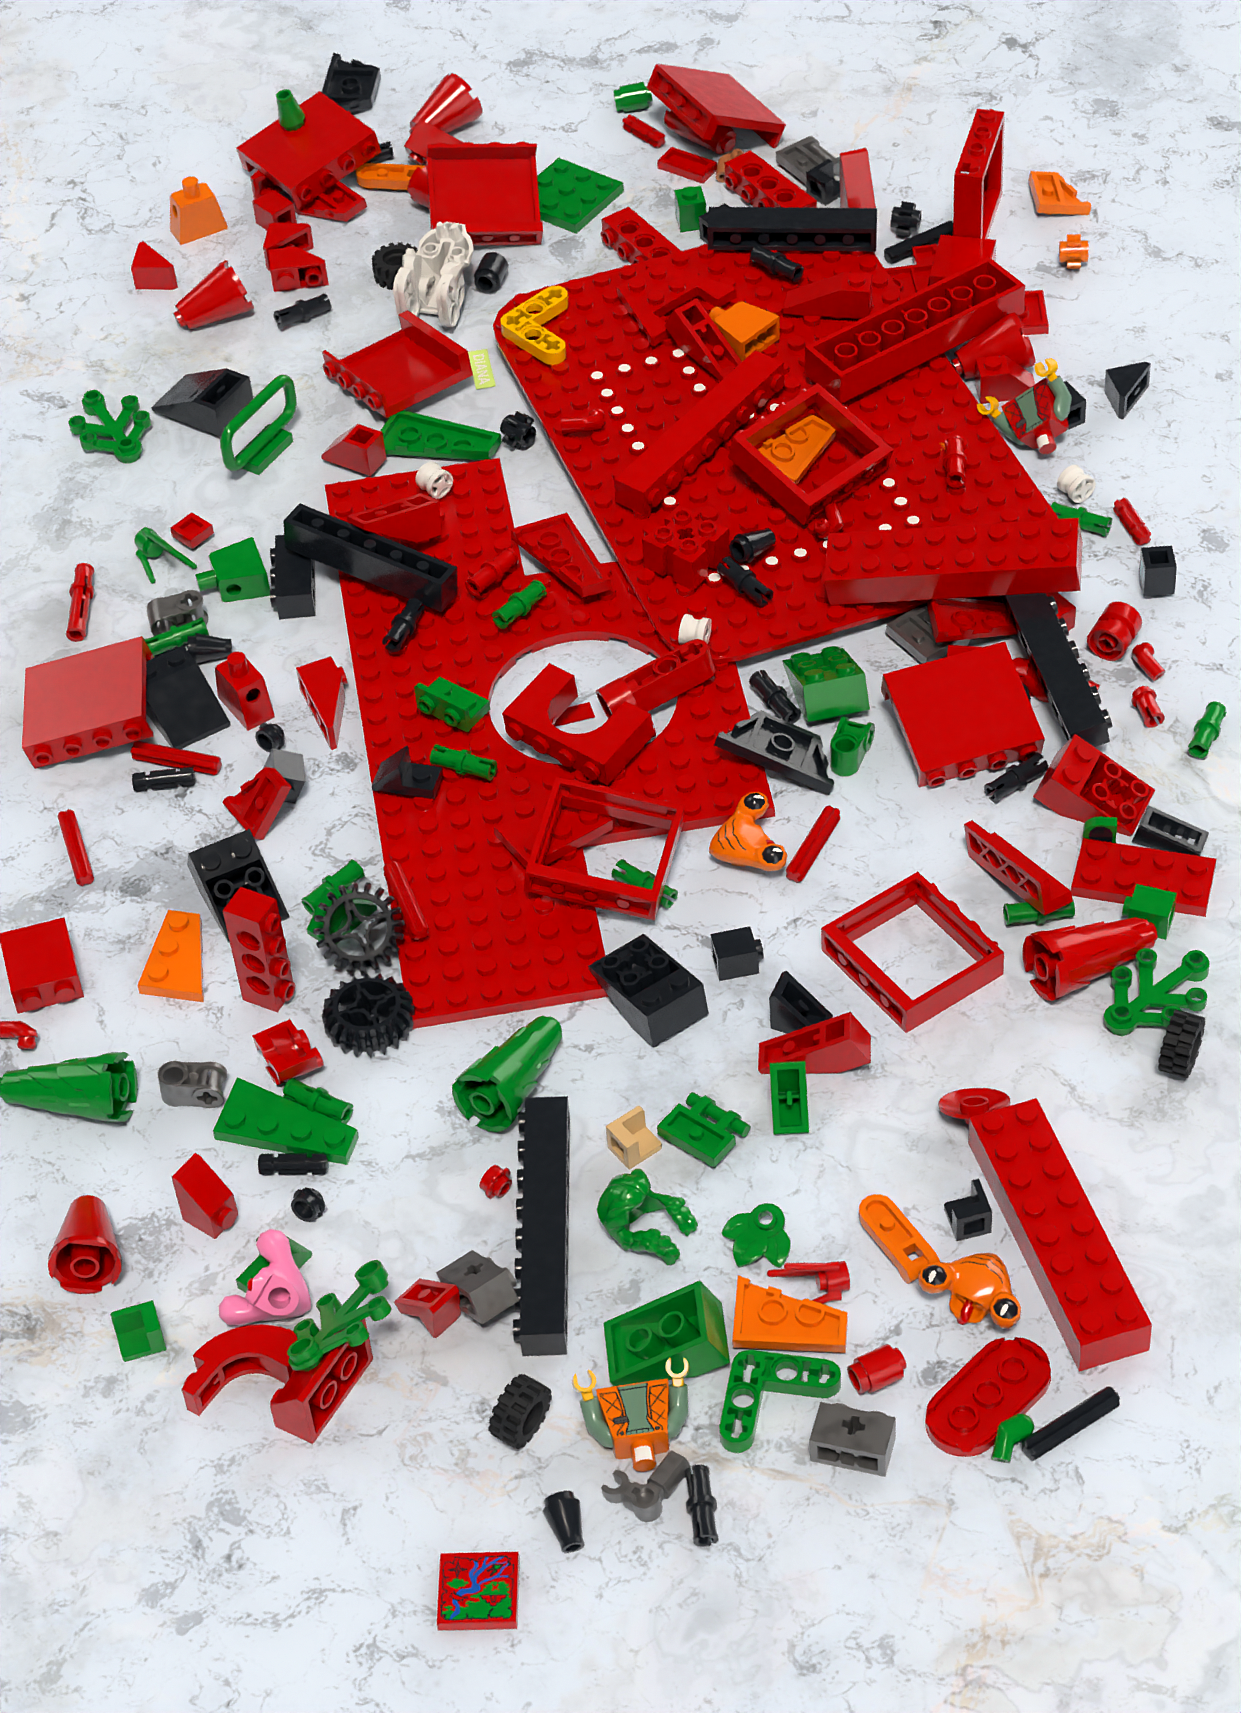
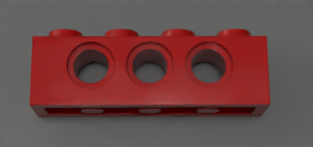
(762, 184)
(634, 237)
(259, 949)

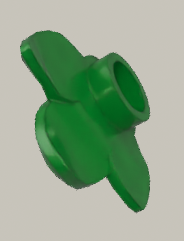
(757, 1239)

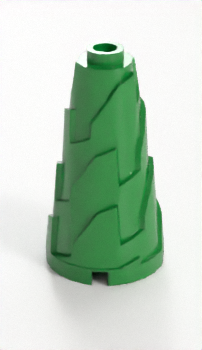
(506, 1075)
(78, 1087)

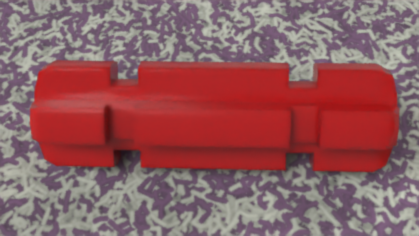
(643, 131)
(1132, 521)

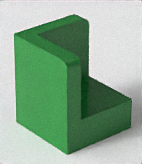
(138, 1331)

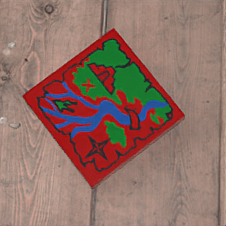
(478, 1591)

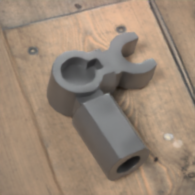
(647, 1498)

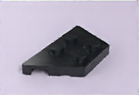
(351, 84)
(780, 748)

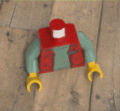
(1036, 413)

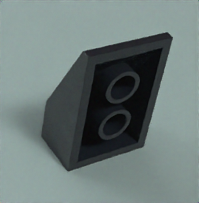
(181, 699)

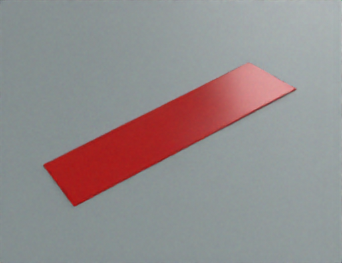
(575, 713)

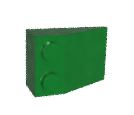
(674, 1326)

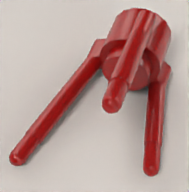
(830, 1276)

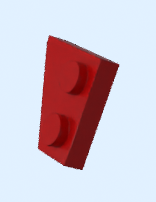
(259, 801)

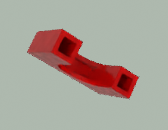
(597, 753)

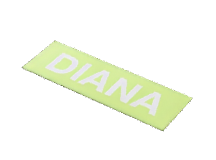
(481, 369)

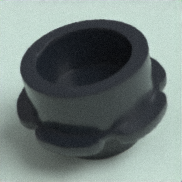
(270, 737)
(307, 1204)

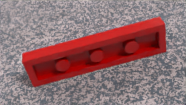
(1015, 870)

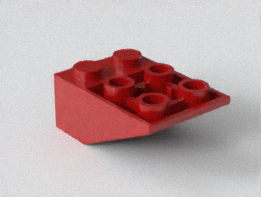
(1090, 785)

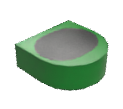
(1101, 829)

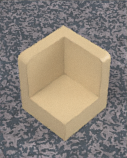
(631, 1139)

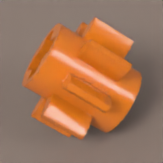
(1073, 251)

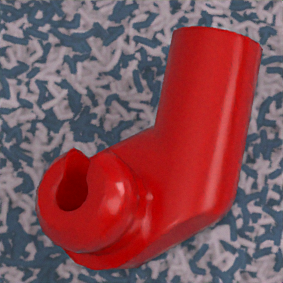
(832, 523)
(1144, 658)

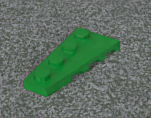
(432, 437)
(280, 1125)

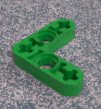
(763, 1379)

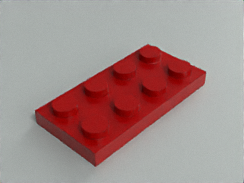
(1112, 870)

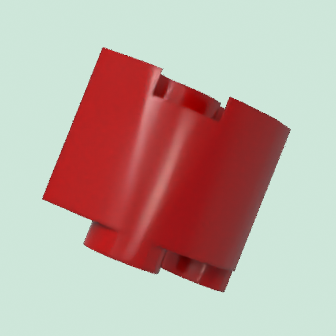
(287, 1052)

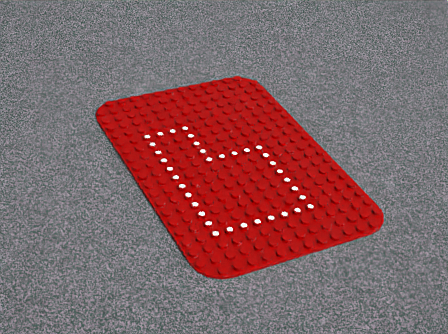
(652, 387)

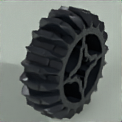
(333, 938)
(368, 1014)

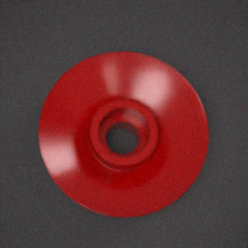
(972, 1102)

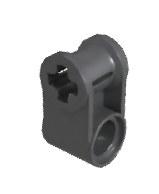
(174, 610)
(190, 1083)

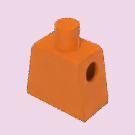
(194, 212)
(747, 327)

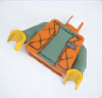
(636, 1416)

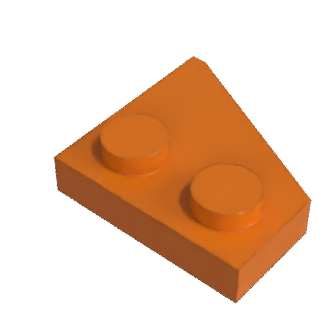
(1054, 195)

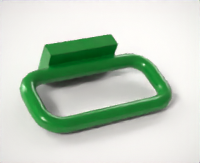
(271, 440)

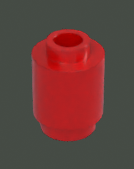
(877, 1369)

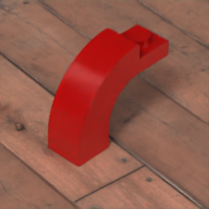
(235, 1354)

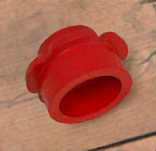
(496, 1182)

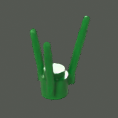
(152, 545)

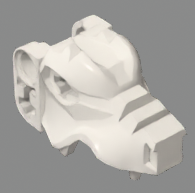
(433, 275)

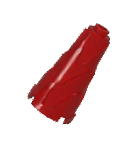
(1074, 956)

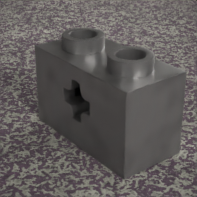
(482, 1285)
(852, 1438)

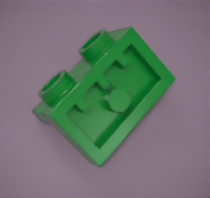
(451, 703)

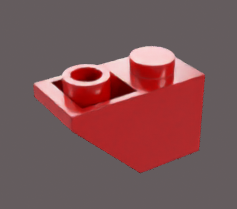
(296, 269)
(358, 450)

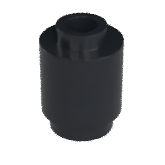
(490, 272)

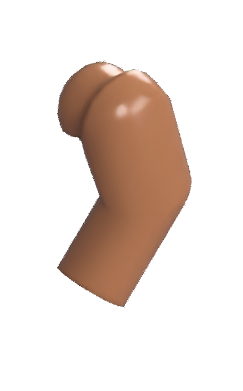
(720, 165)

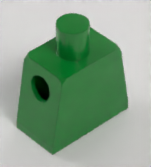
(236, 572)

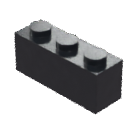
(292, 581)

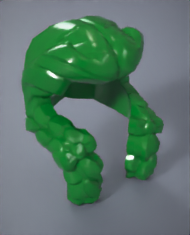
(628, 1199)

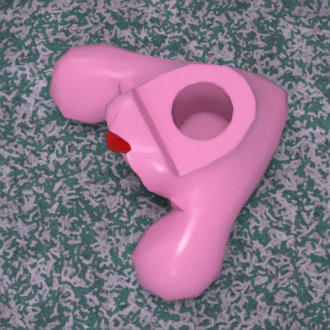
(276, 1289)

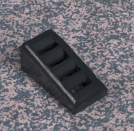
(1155, 824)

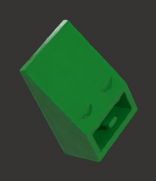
(827, 683)

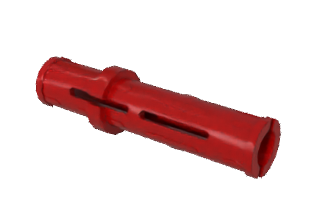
(81, 593)

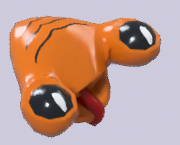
(743, 841)
(976, 1286)

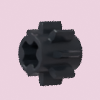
(906, 218)
(518, 430)

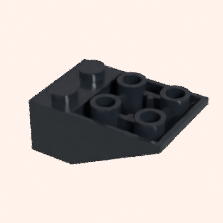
(207, 399)
(226, 867)
(651, 989)

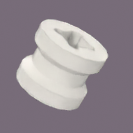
(434, 480)
(1076, 483)
(694, 629)

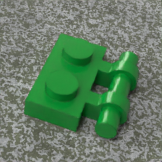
(699, 1136)

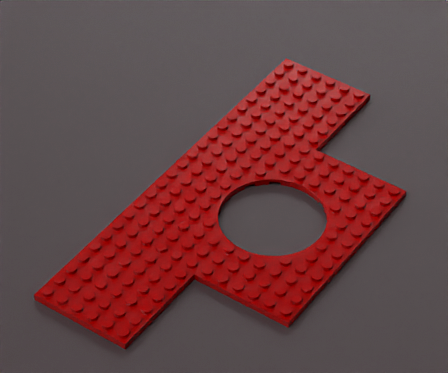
(487, 937)

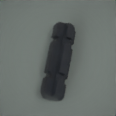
(163, 779)
(292, 1163)

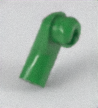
(1010, 1432)

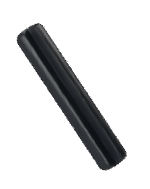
(904, 248)
(1070, 1423)

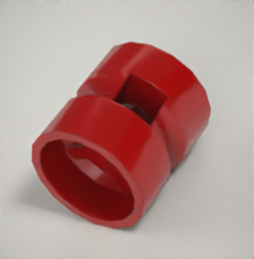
(1114, 631)

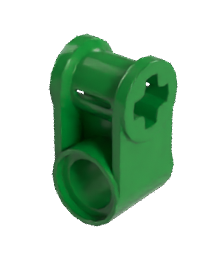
(850, 746)

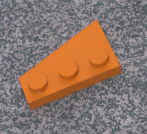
(799, 446)
(175, 959)
(780, 1322)

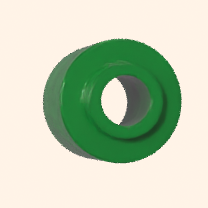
(632, 97)

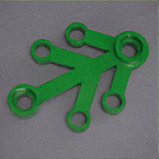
(125, 448)
(1124, 1016)
(313, 1343)

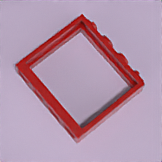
(980, 190)
(780, 487)
(591, 889)
(914, 890)

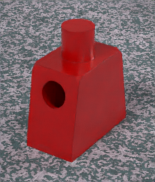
(239, 679)

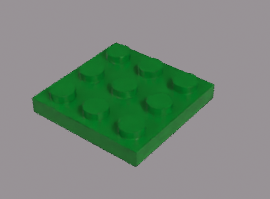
(574, 194)

